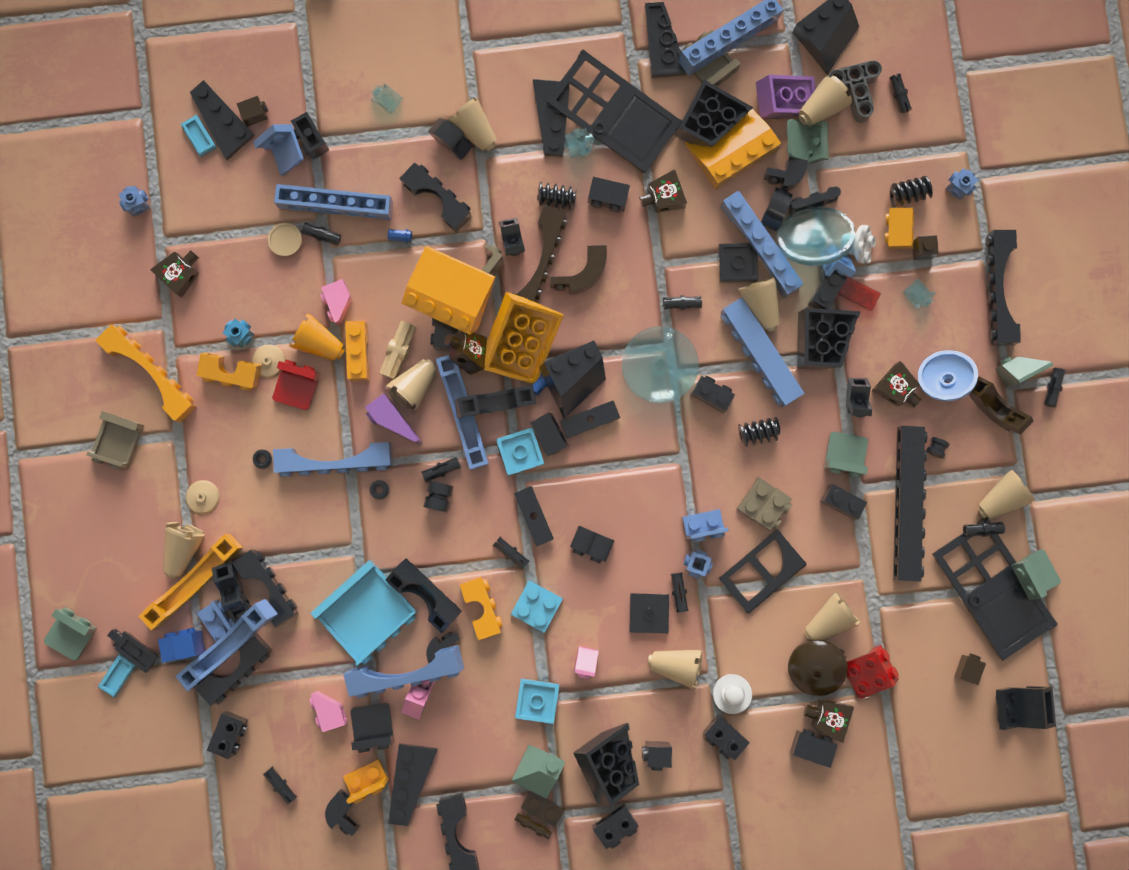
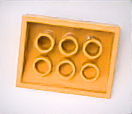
(737, 150)
(448, 290)
(521, 338)

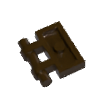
(543, 809)

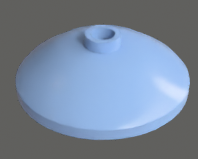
(947, 367)

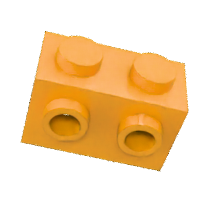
(900, 228)

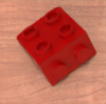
(295, 385)
(872, 672)

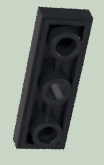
(601, 414)
(529, 504)

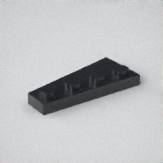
(551, 121)

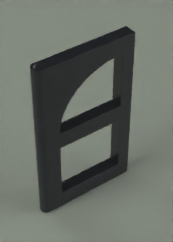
(791, 565)

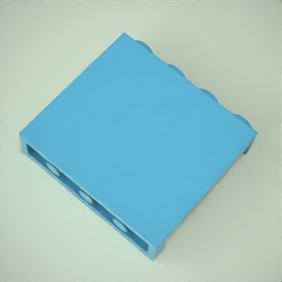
(364, 613)

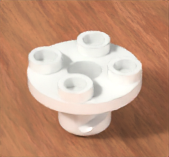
(863, 244)
(732, 694)

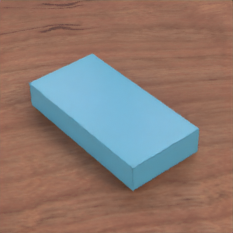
(198, 136)
(117, 676)

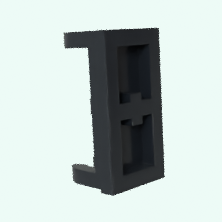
(549, 434)

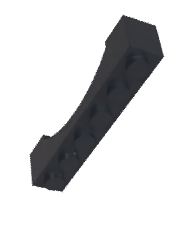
(1003, 327)

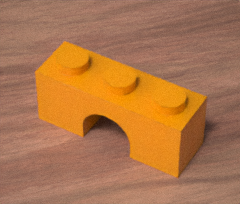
(357, 351)
(212, 368)
(478, 591)

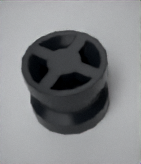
(938, 447)

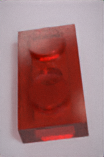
(859, 293)

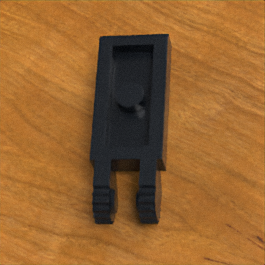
(815, 200)

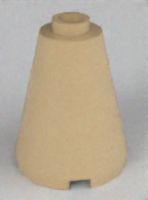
(825, 101)
(474, 125)
(763, 302)
(412, 384)
(1005, 497)
(180, 547)
(831, 619)
(677, 665)

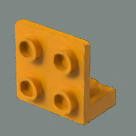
(366, 780)

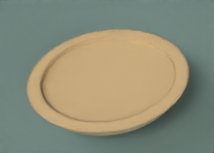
(284, 239)
(268, 357)
(202, 497)

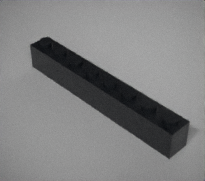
(909, 503)

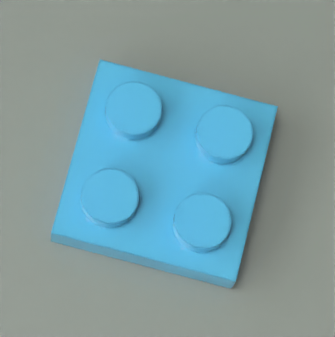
(520, 451)
(536, 606)
(537, 701)

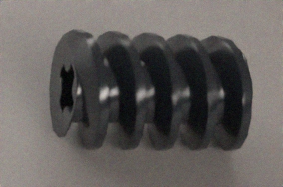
(910, 189)
(556, 196)
(759, 431)

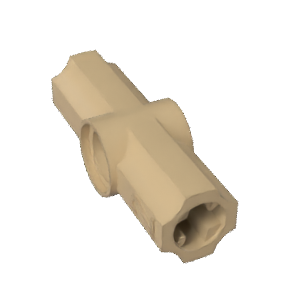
(397, 350)

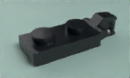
(133, 650)

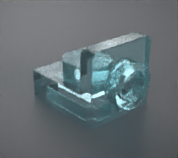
(386, 97)
(919, 294)

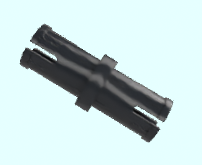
(900, 93)
(321, 234)
(682, 302)
(1054, 387)
(441, 469)
(983, 529)
(511, 553)
(677, 578)
(280, 785)

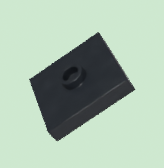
(737, 263)
(649, 613)

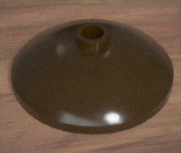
(821, 657)

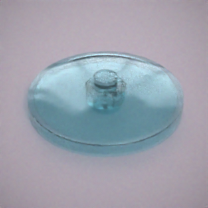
(816, 236)
(660, 364)

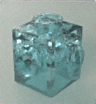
(579, 142)

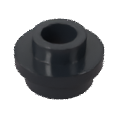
(256, 458)
(373, 487)

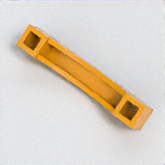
(176, 404)
(168, 604)

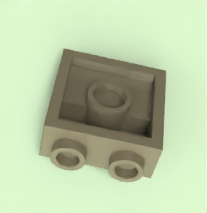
(765, 504)

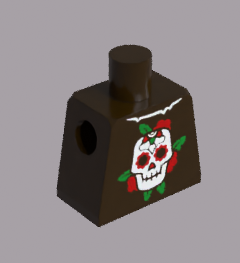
(665, 193)
(177, 271)
(467, 351)
(898, 386)
(830, 718)

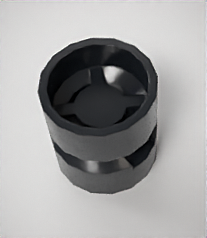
(438, 496)

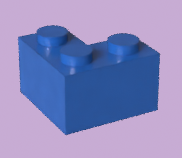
(184, 645)

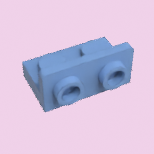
(842, 266)
(216, 619)

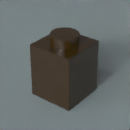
(253, 110)
(925, 247)
(970, 669)

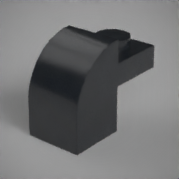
(451, 137)
(790, 177)
(776, 209)
(511, 237)
(858, 397)
(229, 585)
(435, 644)
(336, 813)

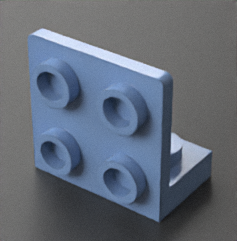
(284, 146)
(704, 524)

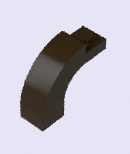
(588, 276)
(997, 409)

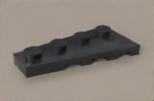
(662, 42)
(223, 123)
(410, 775)

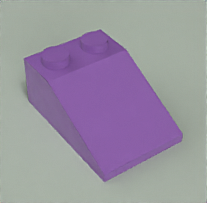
(783, 95)
(385, 414)

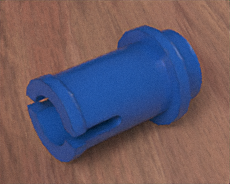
(400, 235)
(539, 385)

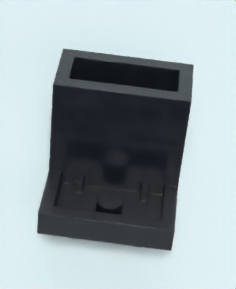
(1025, 707)

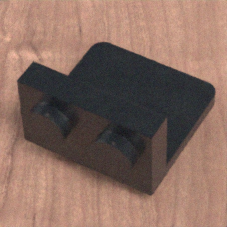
(372, 727)

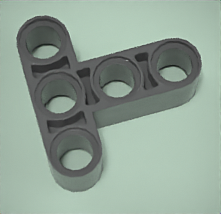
(860, 85)

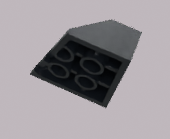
(827, 31)
(710, 115)
(824, 337)
(574, 376)
(609, 765)

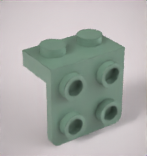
(808, 141)
(846, 454)
(1036, 574)
(69, 633)

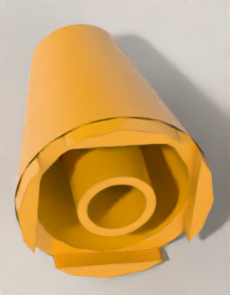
(317, 340)

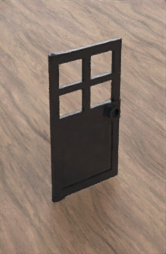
(628, 123)
(999, 602)

